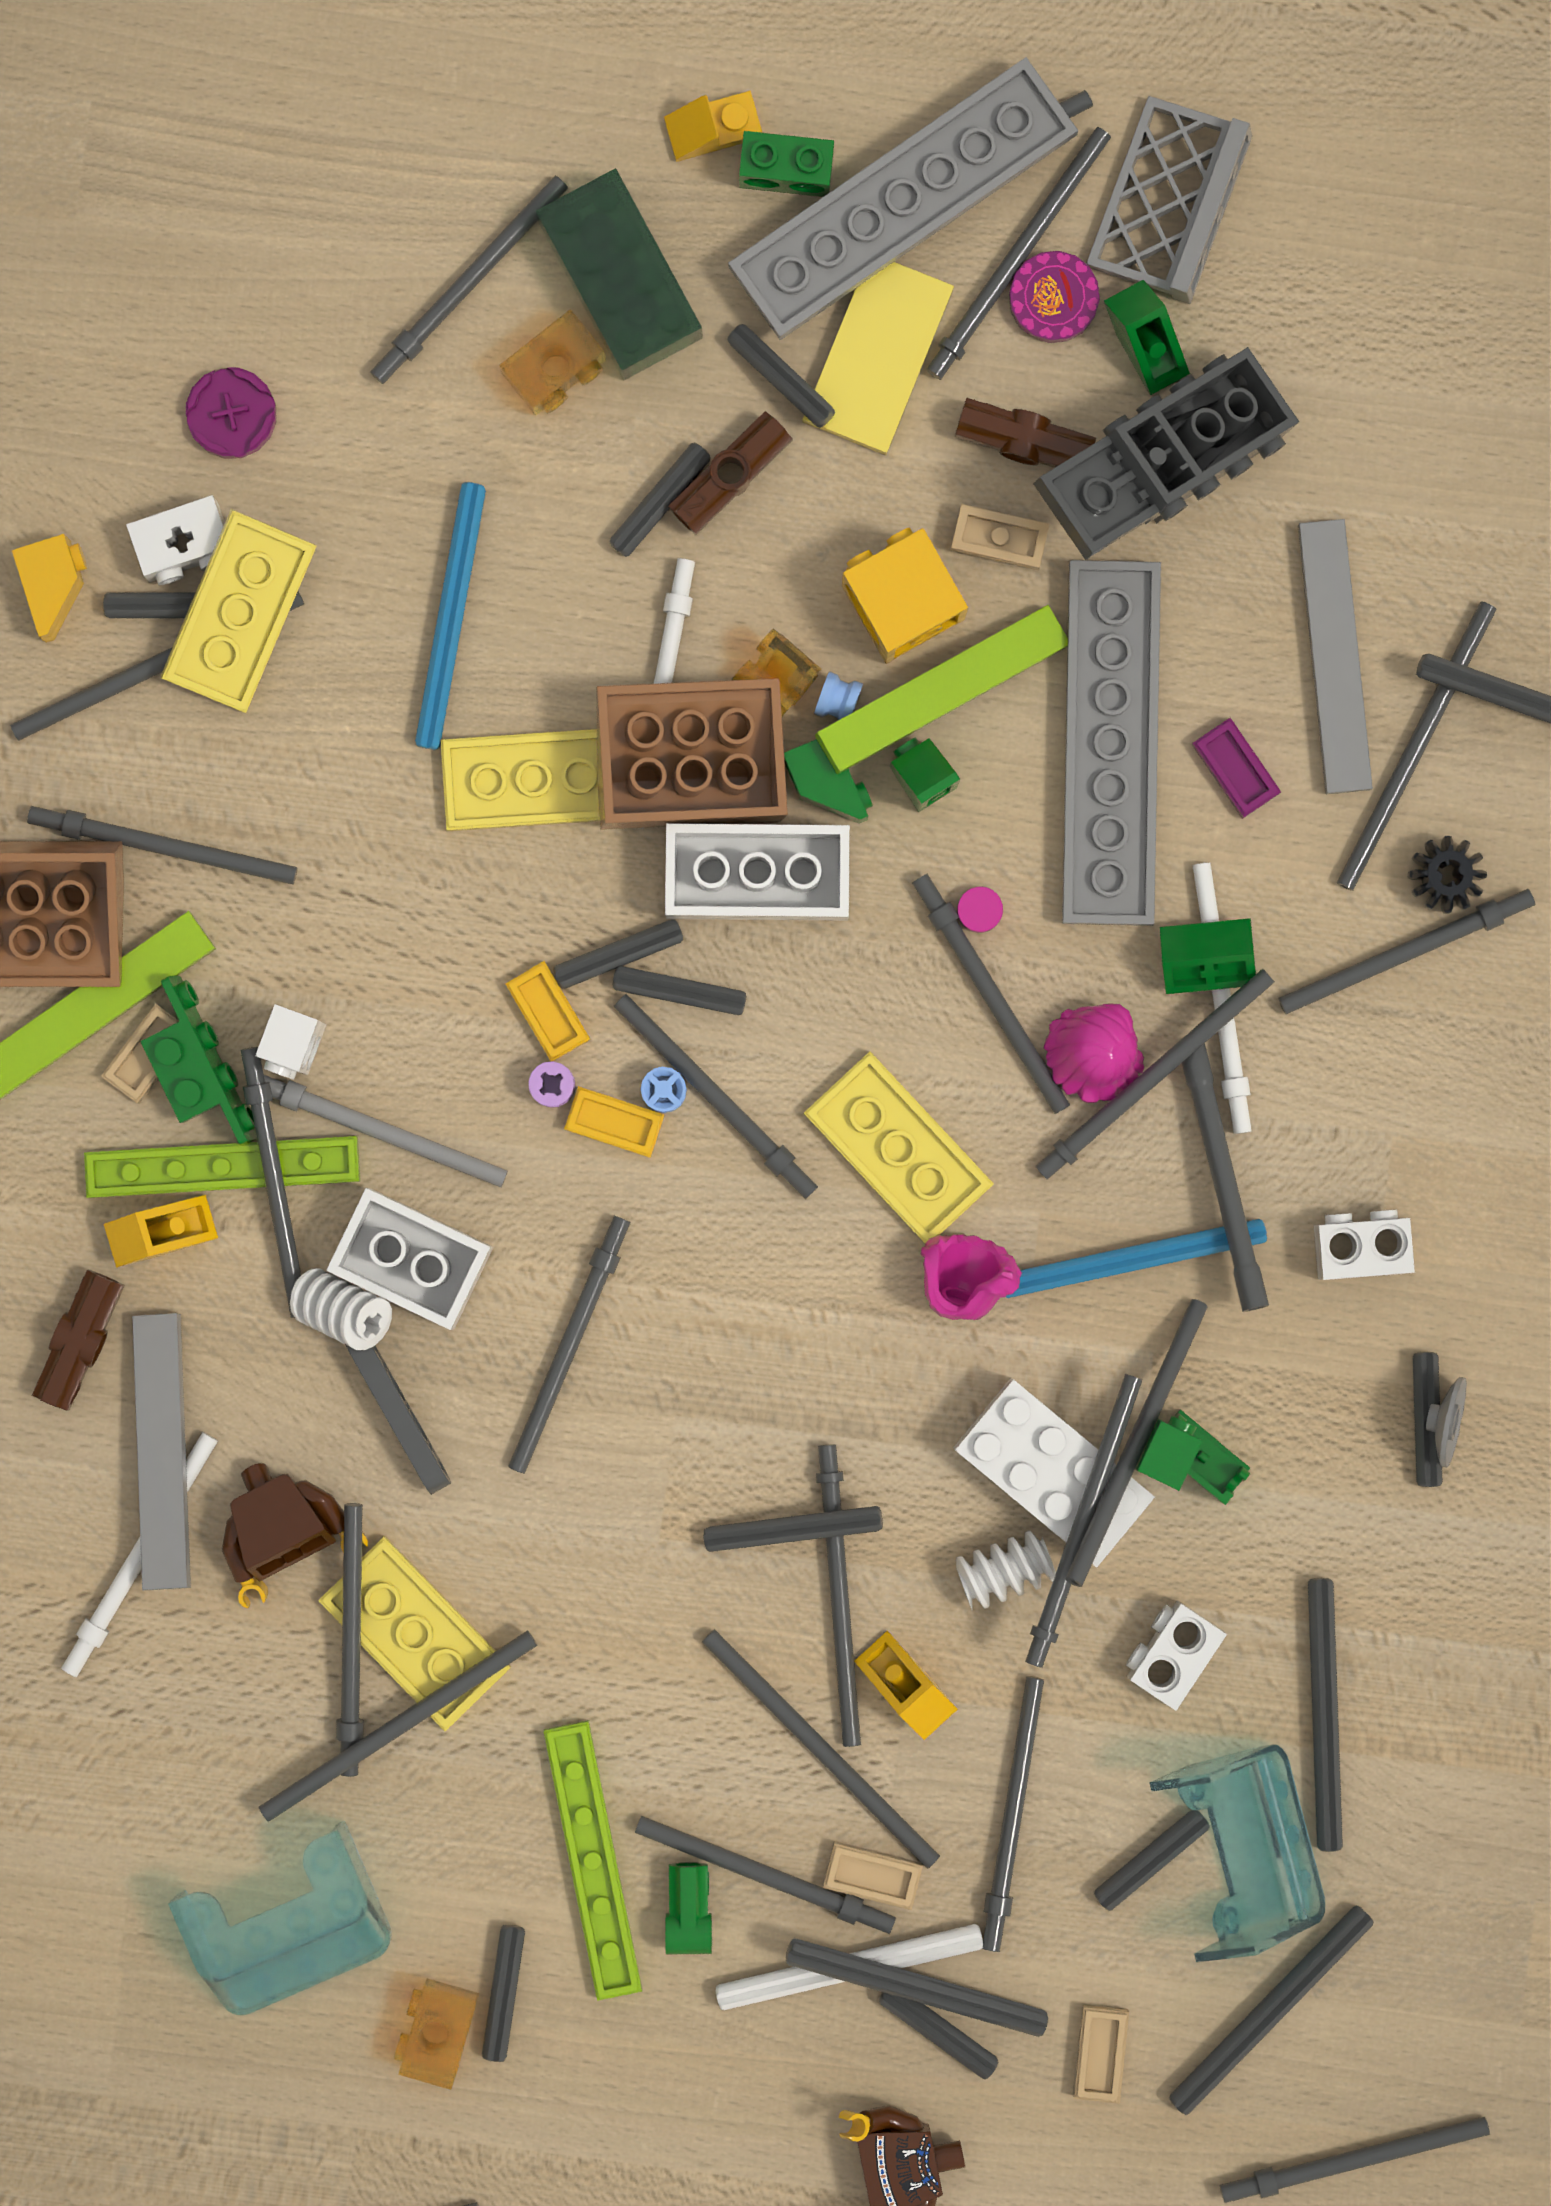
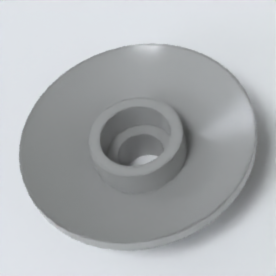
(1446, 1421)

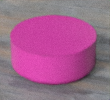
(980, 909)

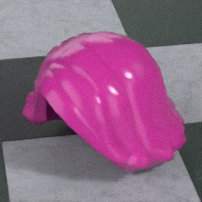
(1094, 1051)
(967, 1275)

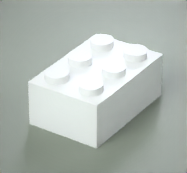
(409, 1258)

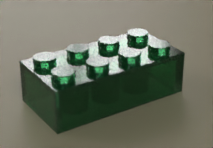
(619, 274)

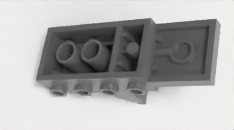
(1168, 452)

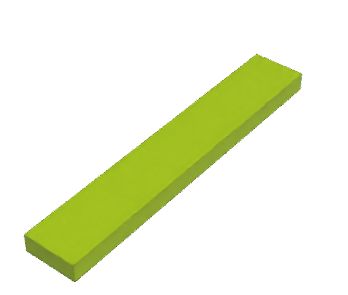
(942, 689)
(93, 1008)
(218, 1167)
(593, 1860)

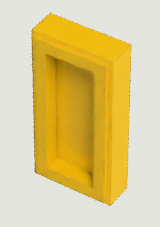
(547, 1011)
(614, 1122)

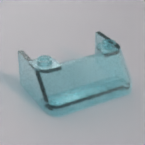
(1260, 1848)

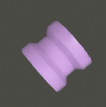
(556, 1089)

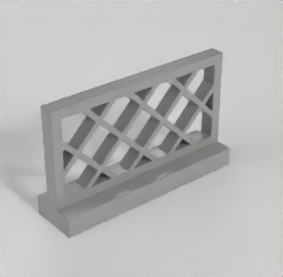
(1207, 210)

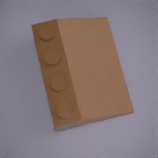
(690, 753)
(61, 913)

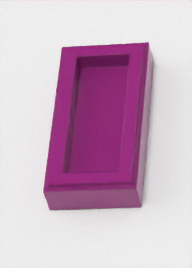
(1236, 768)

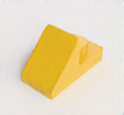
(712, 125)

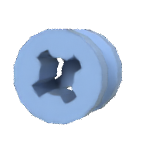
(838, 697)
(659, 1085)

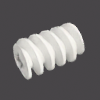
(340, 1309)
(1005, 1569)

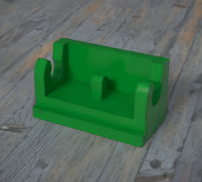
(1207, 955)
(1215, 1465)

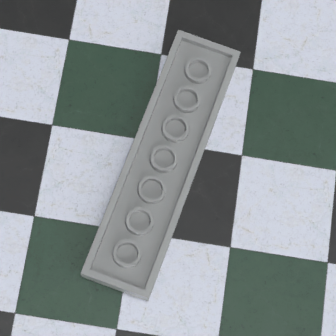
(903, 198)
(1111, 743)

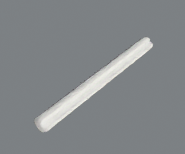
(897, 1954)

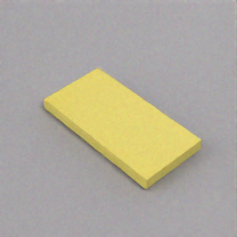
(880, 354)
(238, 611)
(520, 780)
(898, 1148)
(414, 1630)

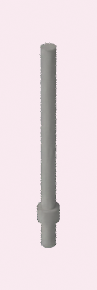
(294, 1096)

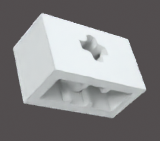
(158, 533)

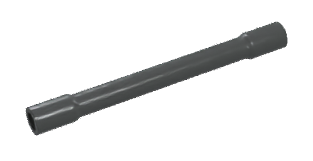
(1246, 1270)

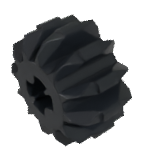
(1462, 872)

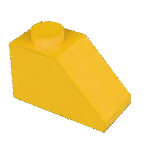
(50, 581)
(160, 1230)
(905, 1685)

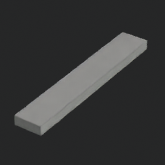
(1335, 656)
(161, 1452)

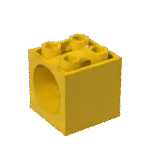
(903, 593)

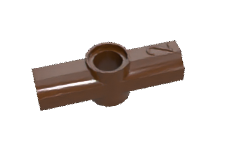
(1020, 434)
(751, 452)
(78, 1340)

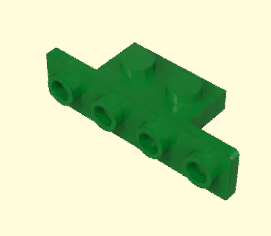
(191, 1066)

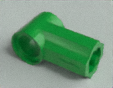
(688, 1921)

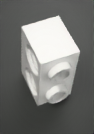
(290, 1042)
(1364, 1257)
(1186, 1661)

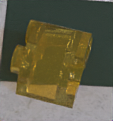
(783, 661)

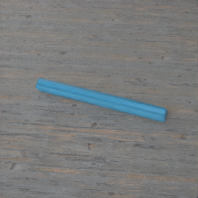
(450, 616)
(1131, 1259)

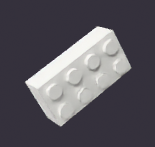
(757, 872)
(1043, 1463)

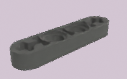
(401, 1418)

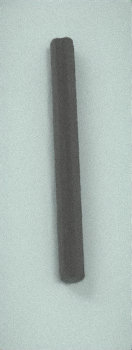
(1325, 1714)
(916, 1987)
(1271, 2010)

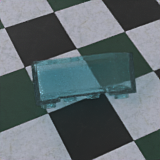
(294, 1942)

